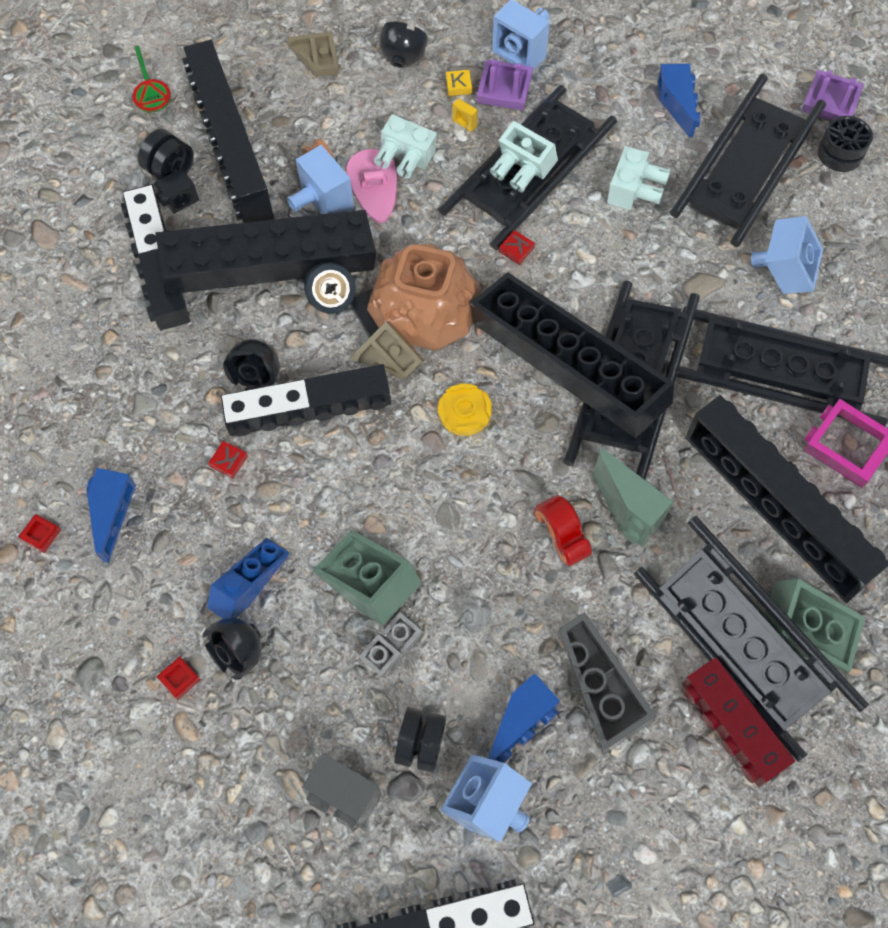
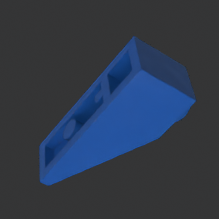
(108, 502)

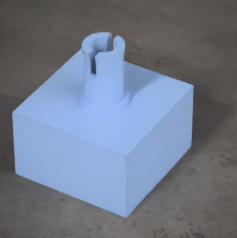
(521, 34)
(322, 184)
(792, 255)
(488, 798)

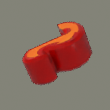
(564, 529)

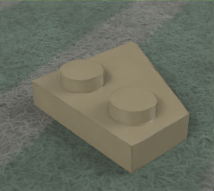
(316, 52)
(392, 350)

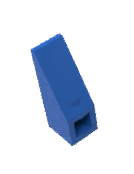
(678, 96)
(245, 580)
(526, 710)

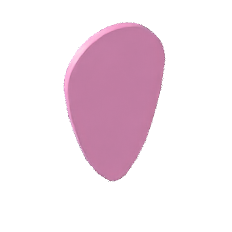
(372, 185)

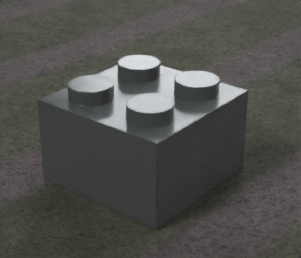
(341, 791)

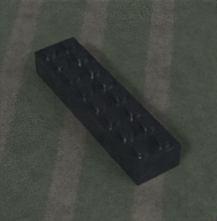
(227, 133)
(263, 251)
(573, 354)
(785, 499)

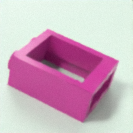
(837, 462)

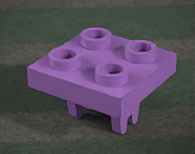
(504, 84)
(838, 93)

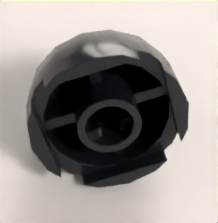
(401, 44)
(252, 364)
(234, 645)

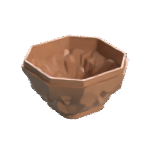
(425, 296)

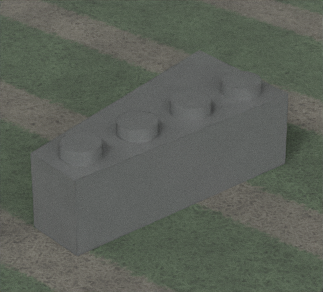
(607, 690)

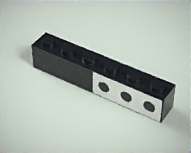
(145, 219)
(306, 400)
(496, 909)

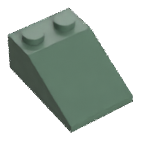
(632, 500)
(368, 576)
(822, 619)

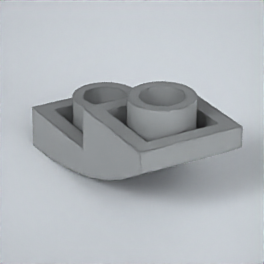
(391, 645)

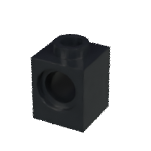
(176, 191)

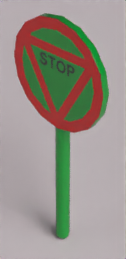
(150, 94)

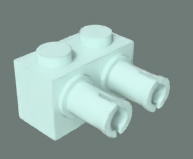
(406, 142)
(527, 150)
(628, 179)

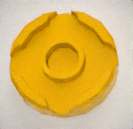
(464, 409)

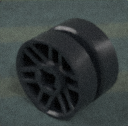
(845, 143)
(164, 154)
(420, 739)

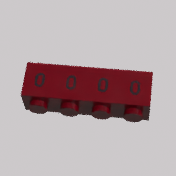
(737, 723)

